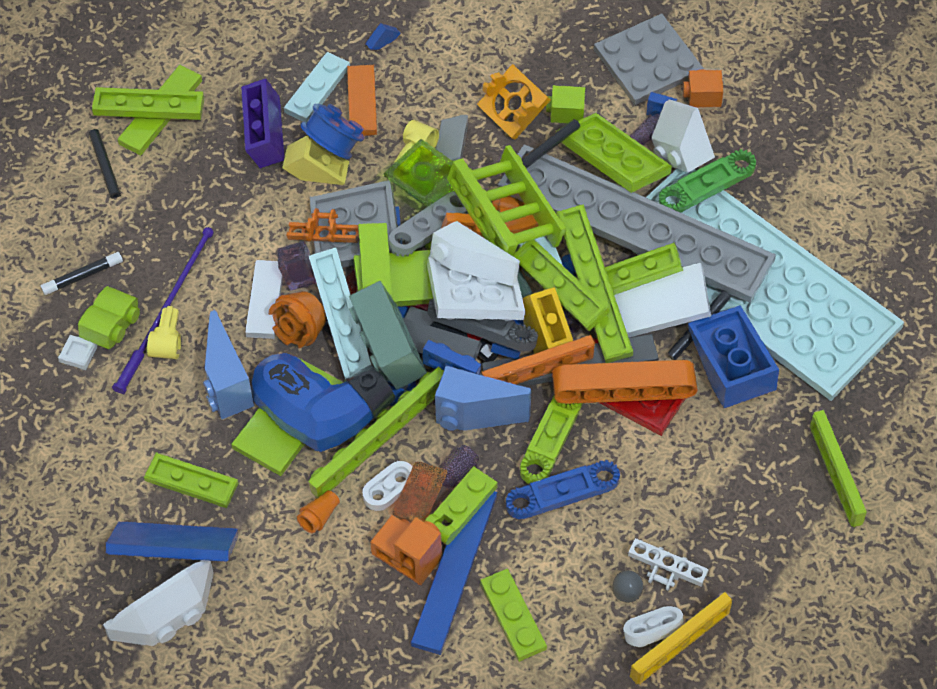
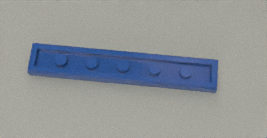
(450, 582)

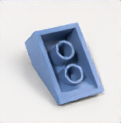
(226, 381)
(478, 401)

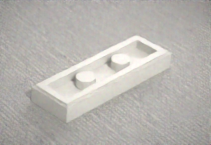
(264, 292)

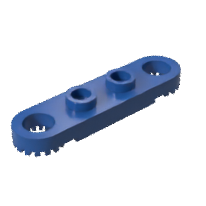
(562, 489)

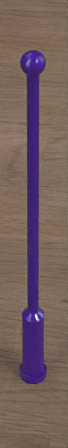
(138, 355)

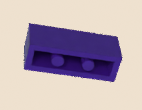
(262, 123)

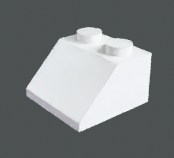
(681, 137)

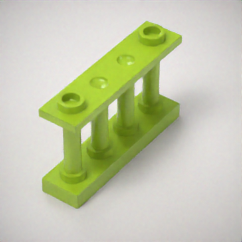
(492, 222)

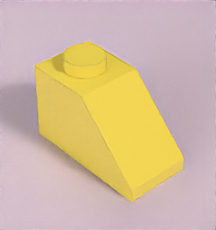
(314, 163)

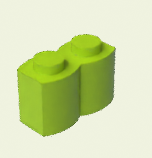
(108, 317)

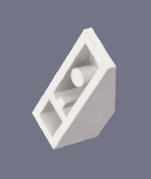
(473, 255)

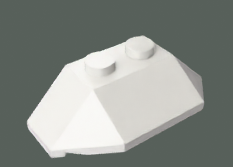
(165, 608)

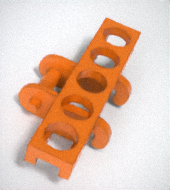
(312, 225)

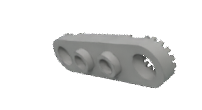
(420, 228)

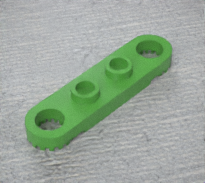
(708, 181)

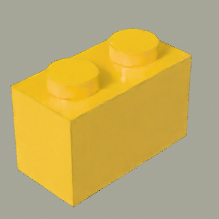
(547, 317)

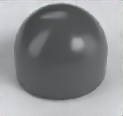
(627, 586)

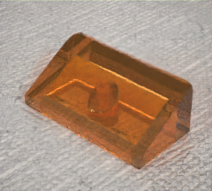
(419, 492)

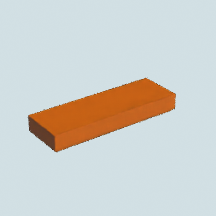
(362, 97)

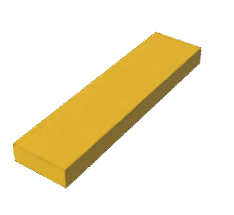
(680, 639)

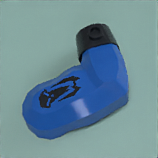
(313, 408)

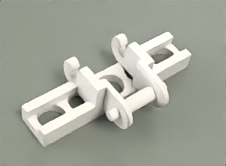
(657, 562)

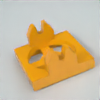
(525, 113)

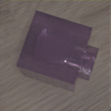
(296, 265)

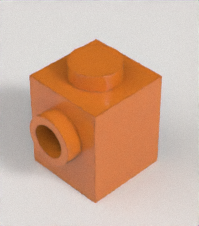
(704, 88)

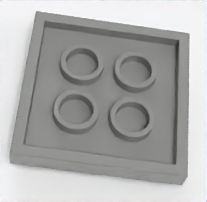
(647, 58)
(355, 206)

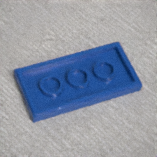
(172, 541)

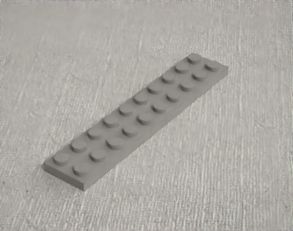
(647, 225)

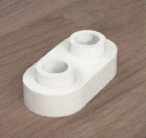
(386, 485)
(653, 626)

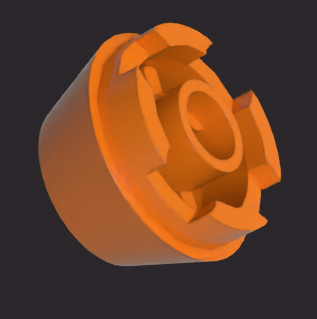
(298, 318)

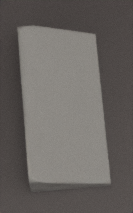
(453, 137)

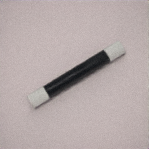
(81, 273)

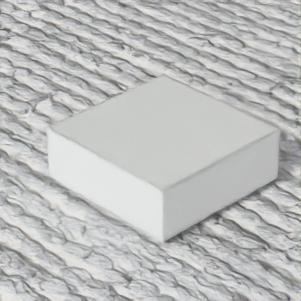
(77, 352)

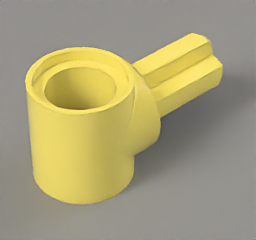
(414, 132)
(165, 339)

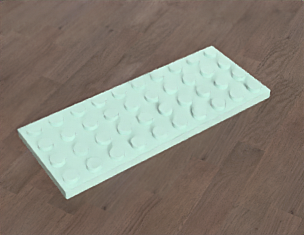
(803, 308)

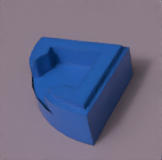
(382, 36)

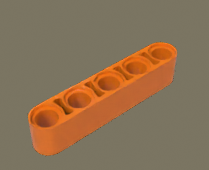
(624, 381)

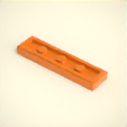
(543, 362)

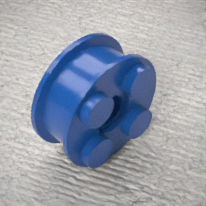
(332, 130)

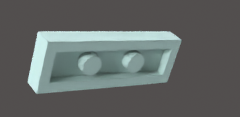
(316, 86)

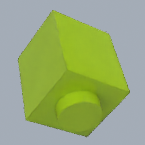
(566, 104)

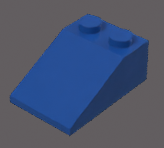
(734, 356)

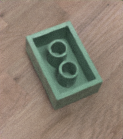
(386, 335)

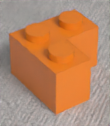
(409, 547)

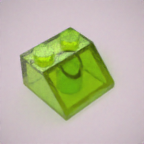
(422, 173)

